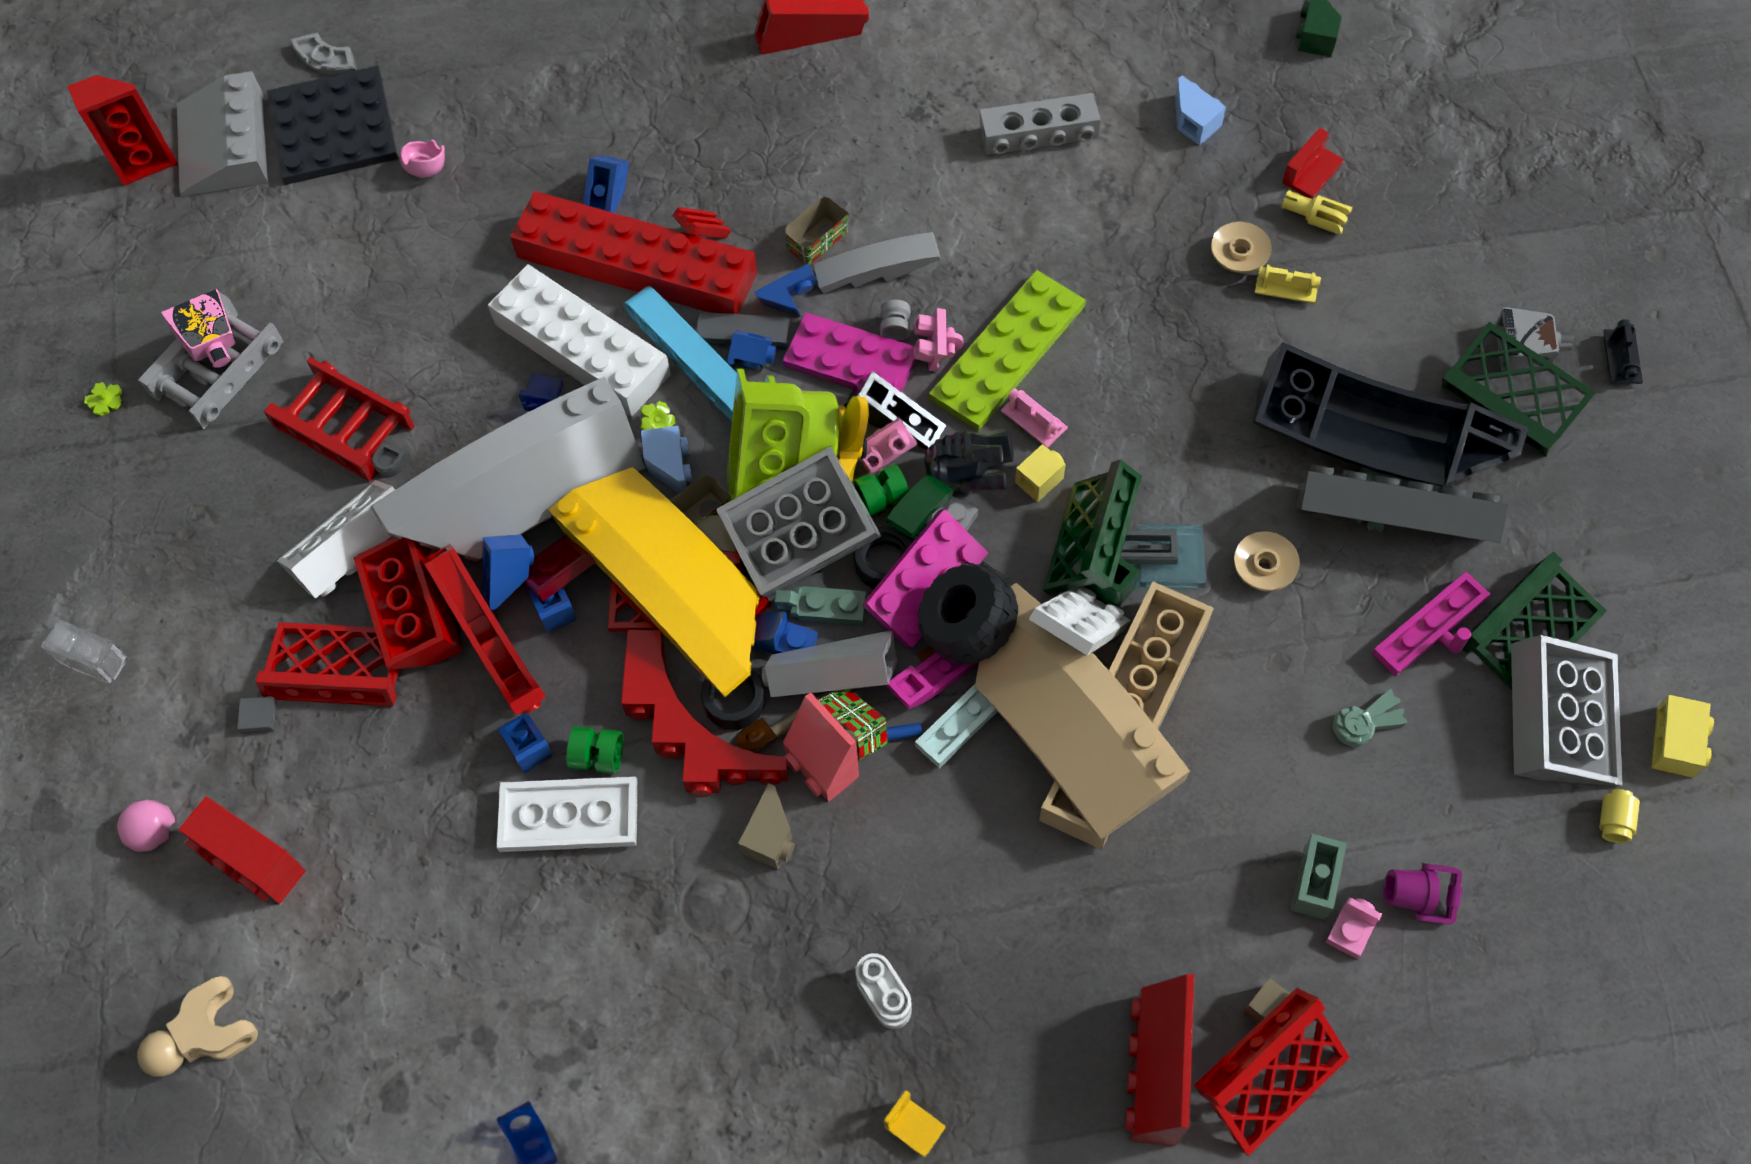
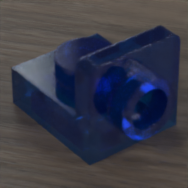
(540, 391)

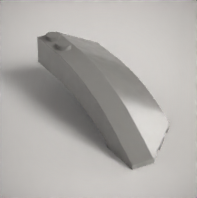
(514, 473)

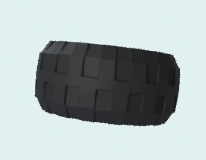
(985, 627)

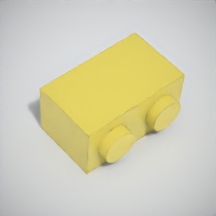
(1682, 736)

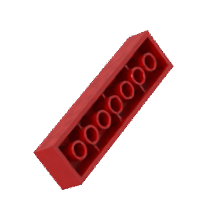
(634, 254)

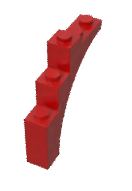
(483, 631)
(675, 732)

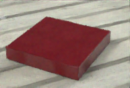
(557, 567)

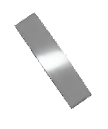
(877, 260)

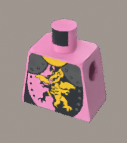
(202, 328)

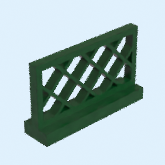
(1473, 392)
(1103, 537)
(1519, 599)

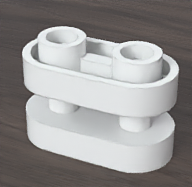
(883, 991)

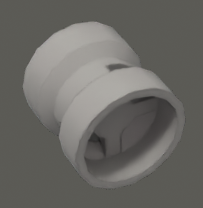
(895, 320)

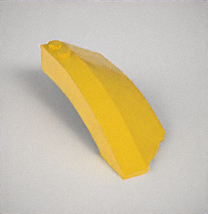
(666, 571)

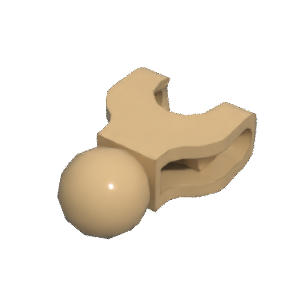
(195, 1033)

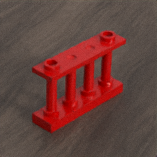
(336, 446)

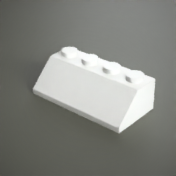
(330, 548)

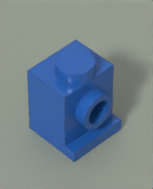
(751, 349)

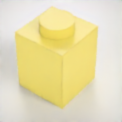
(1040, 472)

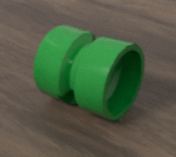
(881, 490)
(583, 750)

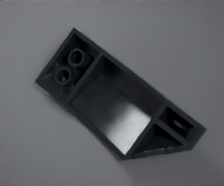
(1380, 423)

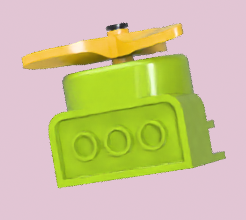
(784, 426)

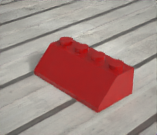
(122, 127)
(406, 605)

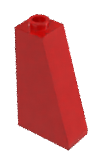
(807, 22)

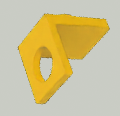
(913, 1125)

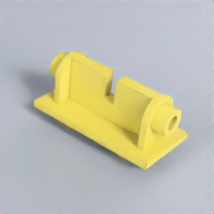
(1287, 285)

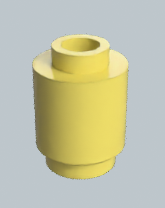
(1619, 816)

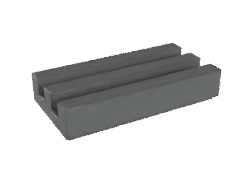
(1151, 552)

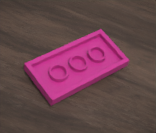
(847, 353)
(934, 551)

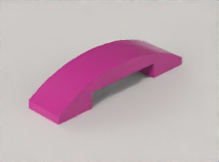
(926, 680)

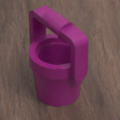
(1421, 891)

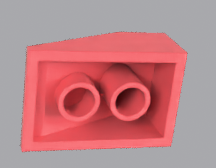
(821, 750)

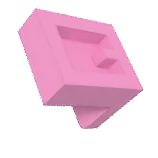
(1353, 927)

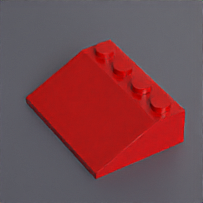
(1161, 1061)

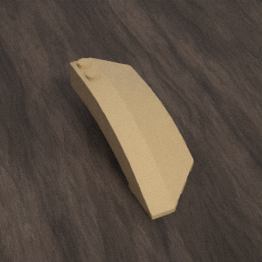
(1079, 724)

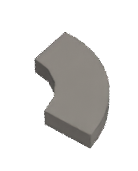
(323, 57)

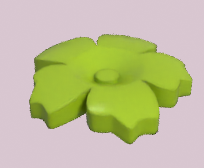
(104, 398)
(656, 416)

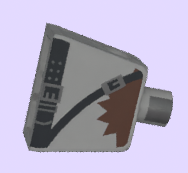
(1536, 332)

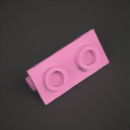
(1033, 418)

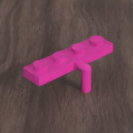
(1433, 625)

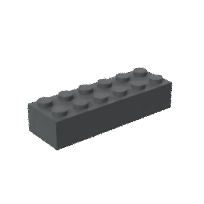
(1402, 506)

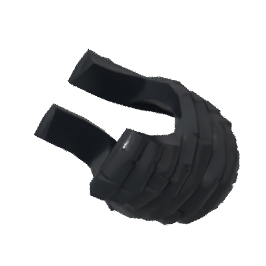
(965, 456)

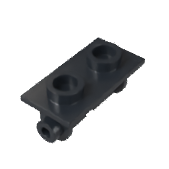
(1623, 354)

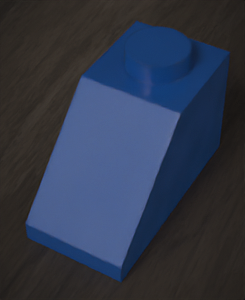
(605, 182)
(504, 567)

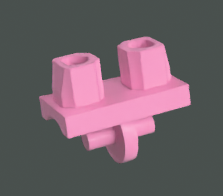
(940, 341)
(887, 445)

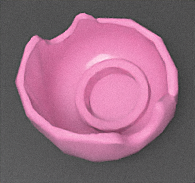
(422, 158)
(145, 825)

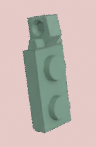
(823, 604)

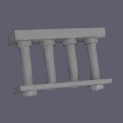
(175, 361)

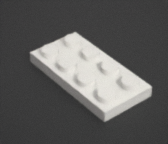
(1080, 619)
(567, 814)

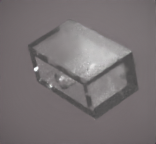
(85, 651)

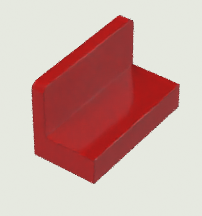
(1312, 166)

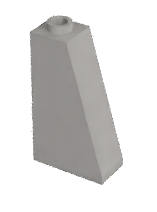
(832, 666)

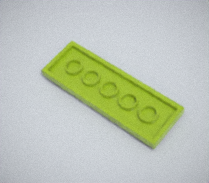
(1007, 350)

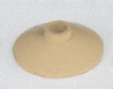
(1241, 238)
(1268, 549)

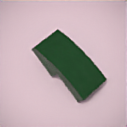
(918, 505)

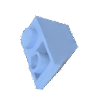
(1197, 111)
(664, 456)

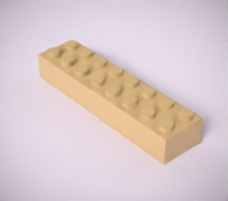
(1151, 670)

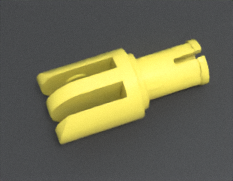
(1318, 211)

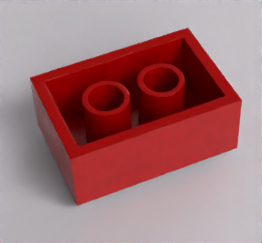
(241, 851)

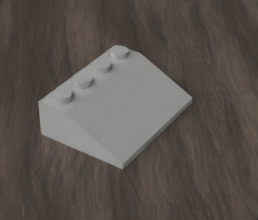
(222, 136)
(798, 522)
(1565, 712)

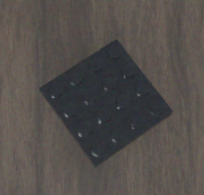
(332, 125)

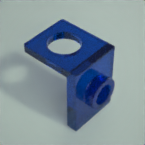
(531, 1142)

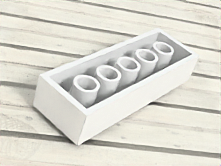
(579, 338)

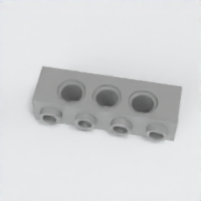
(1039, 124)

